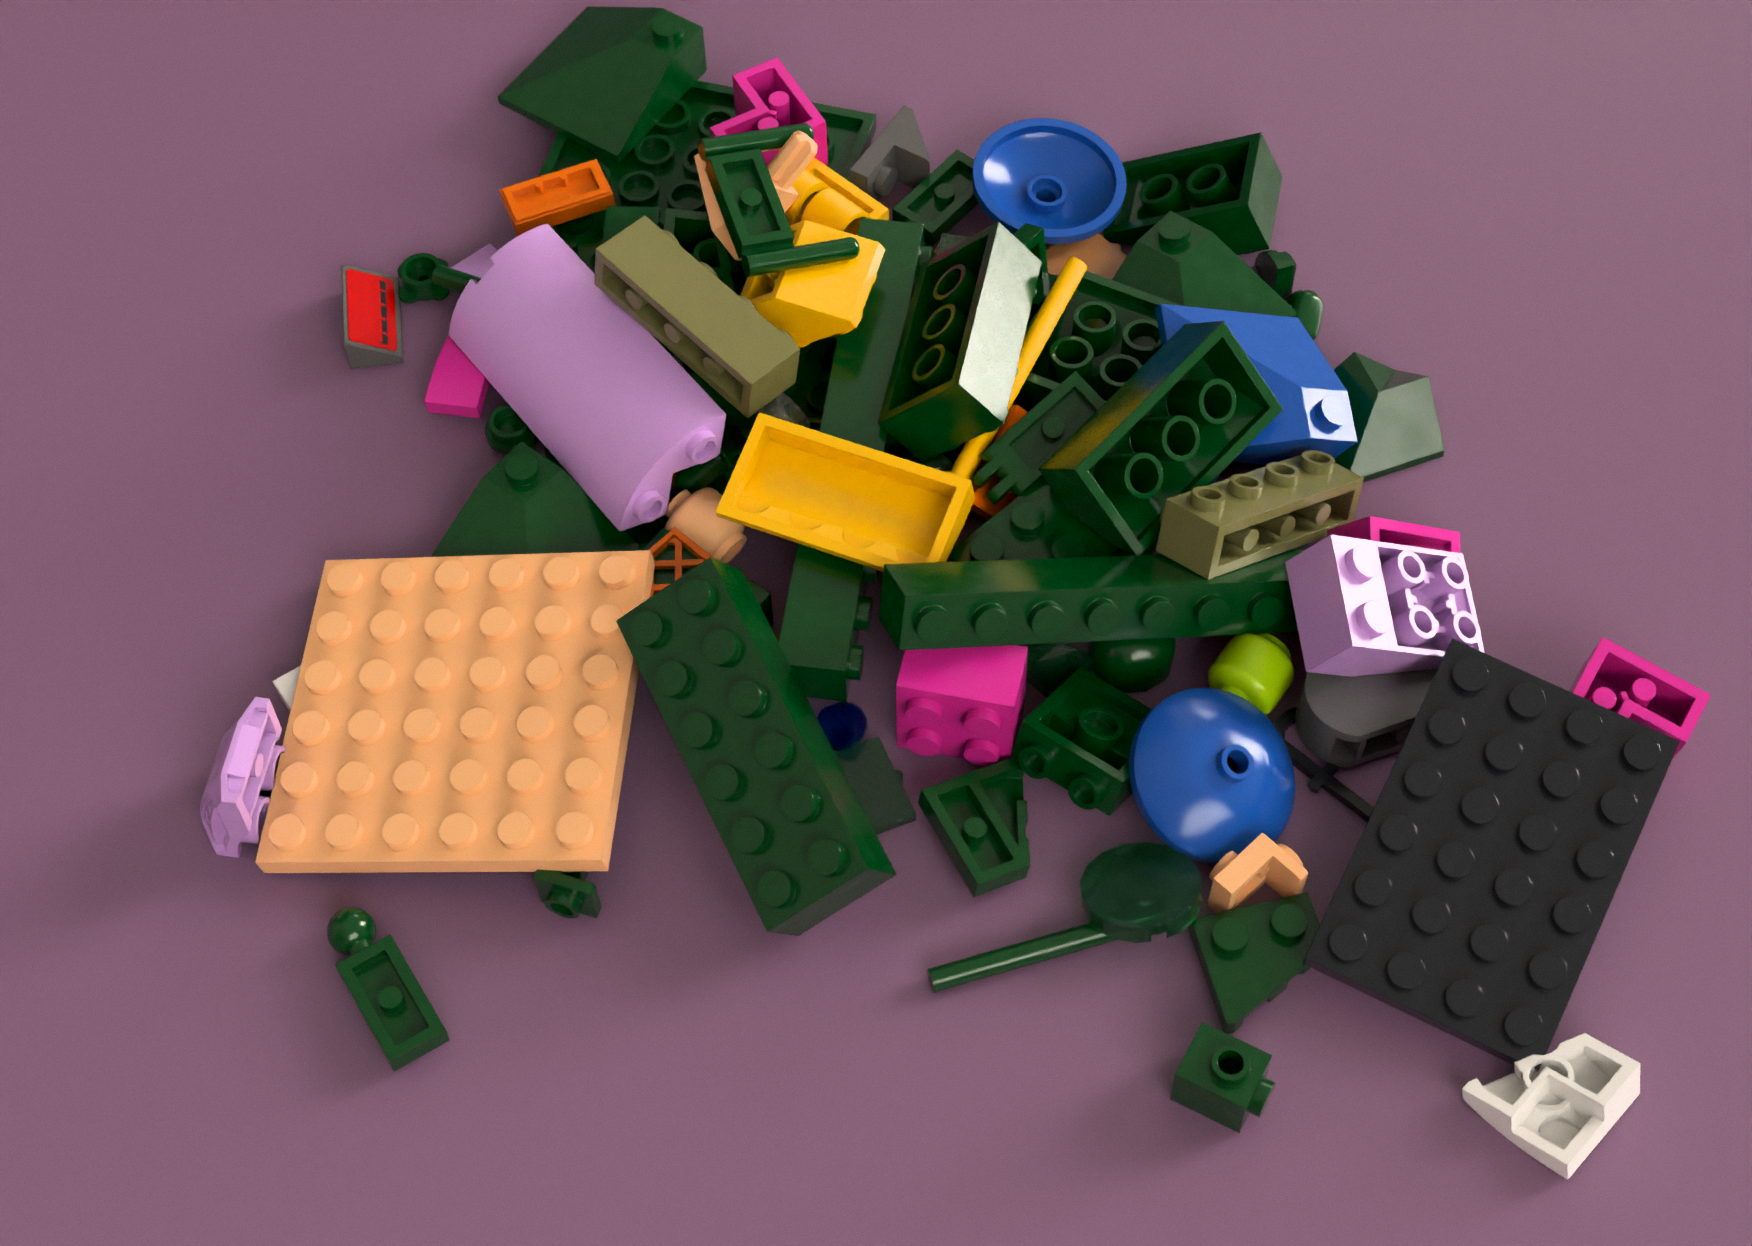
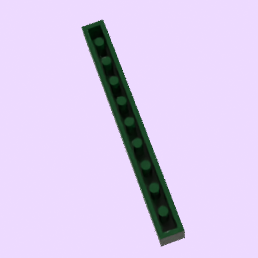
(825, 591)

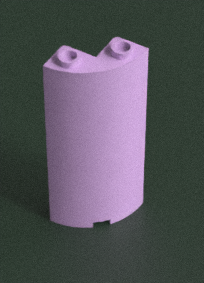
(585, 377)

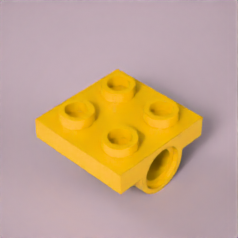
(831, 200)

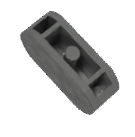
(1359, 716)

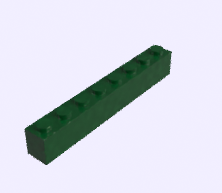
(1079, 601)

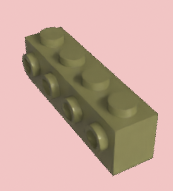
(697, 316)
(1258, 513)

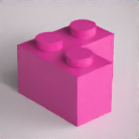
(769, 99)
(1640, 691)

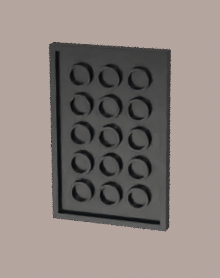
(1492, 855)

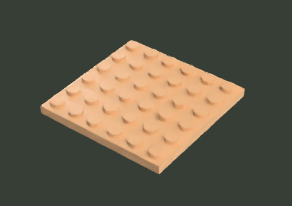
(459, 716)

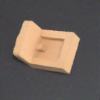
(1261, 862)

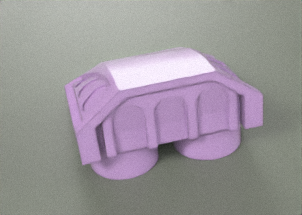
(241, 769)

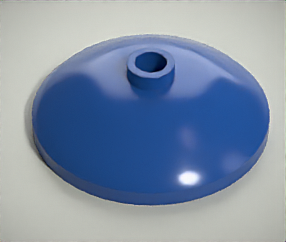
(1049, 178)
(1185, 779)

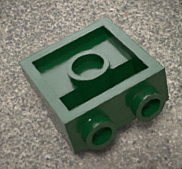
(1082, 741)

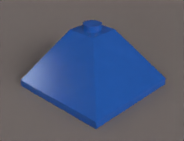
(1311, 394)

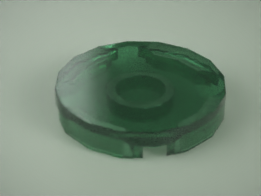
(1141, 891)

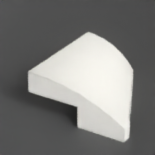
(1564, 1105)

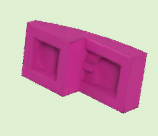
(456, 384)

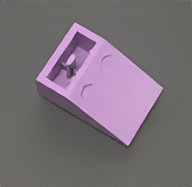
(1379, 606)

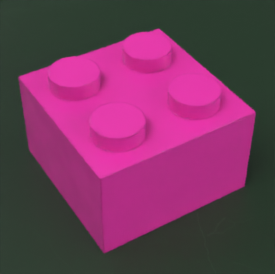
(962, 701)

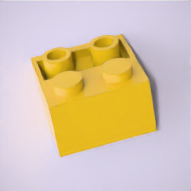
(818, 298)

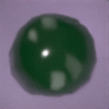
(1133, 663)

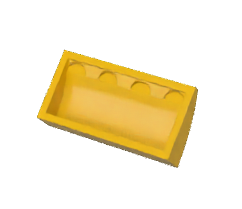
(844, 497)

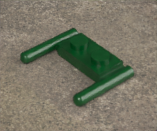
(754, 208)

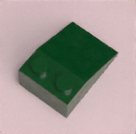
(1218, 185)

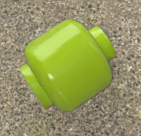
(1254, 669)

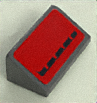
(371, 317)

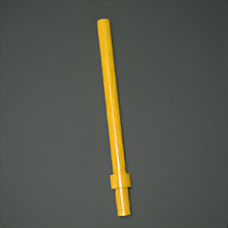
(1032, 346)

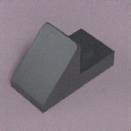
(893, 157)

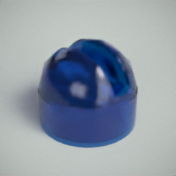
(843, 724)

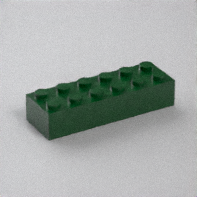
(755, 749)

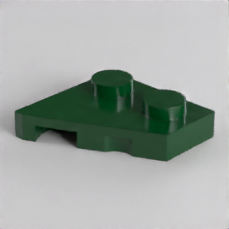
(982, 824)
(1253, 953)

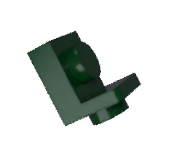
(568, 893)

